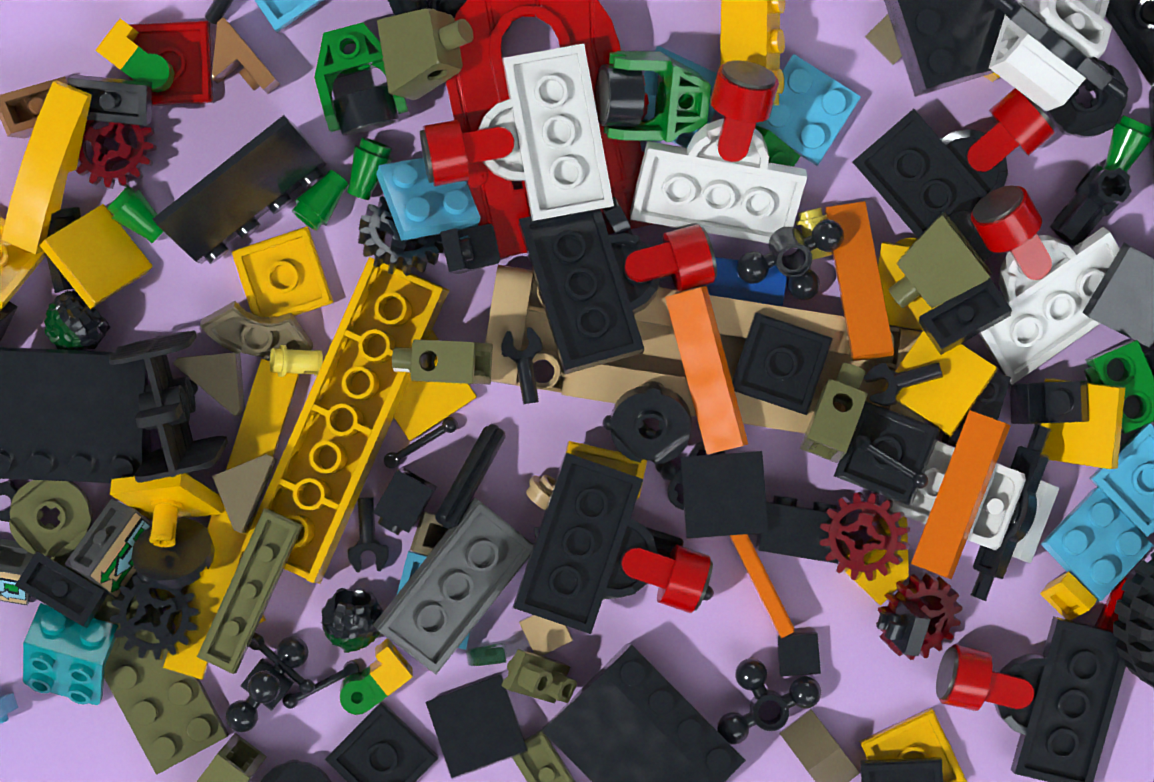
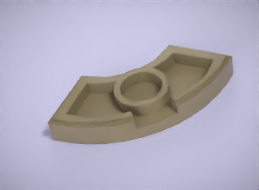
(253, 334)

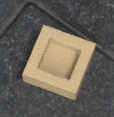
(544, 634)

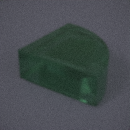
(487, 655)

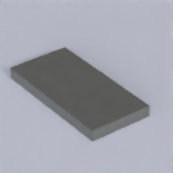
(454, 586)

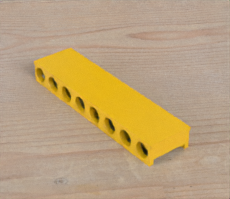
(348, 413)

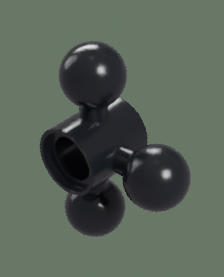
(802, 281)
(752, 675)
(266, 684)

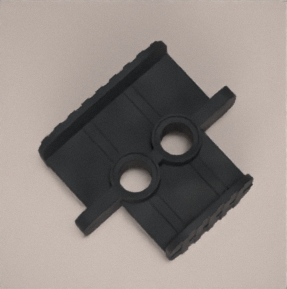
(168, 409)

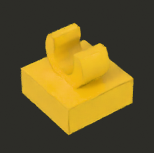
(1068, 596)

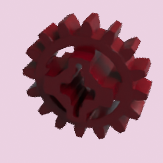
(105, 160)
(867, 518)
(936, 600)

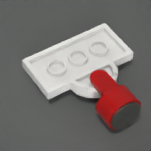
(538, 136)
(725, 170)
(1039, 280)

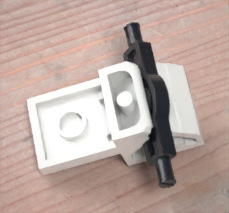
(1050, 47)
(1010, 511)

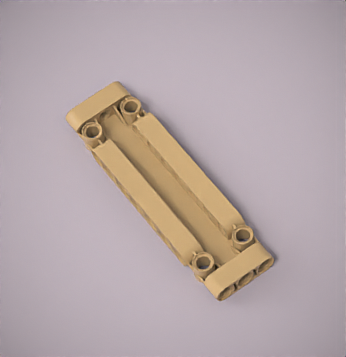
(519, 305)

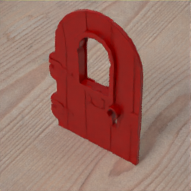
(483, 85)

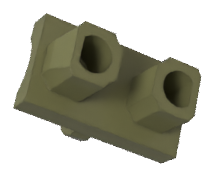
(539, 677)

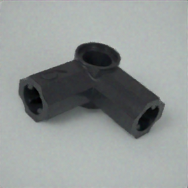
(1095, 196)

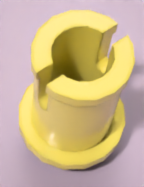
(807, 221)
(295, 361)

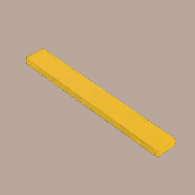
(256, 436)

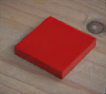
(188, 51)

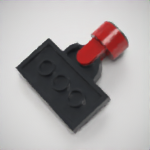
(951, 174)
(600, 280)
(597, 550)
(1052, 699)

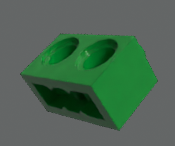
(1136, 379)

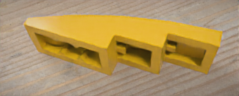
(45, 166)

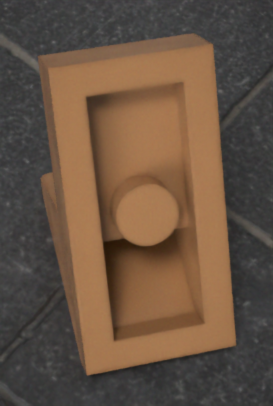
(232, 52)
(21, 108)

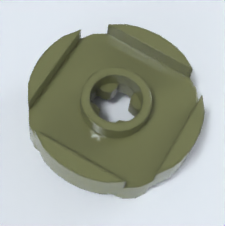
(49, 540)

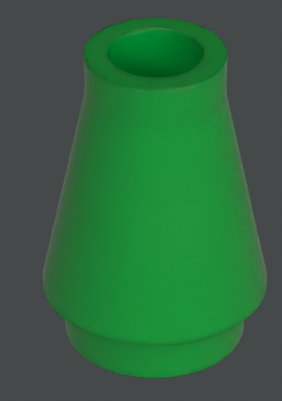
(1127, 143)
(365, 166)
(320, 200)
(135, 213)

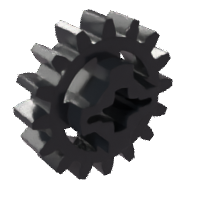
(383, 241)
(162, 632)

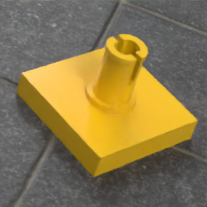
(165, 501)

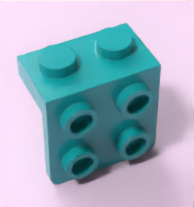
(66, 656)

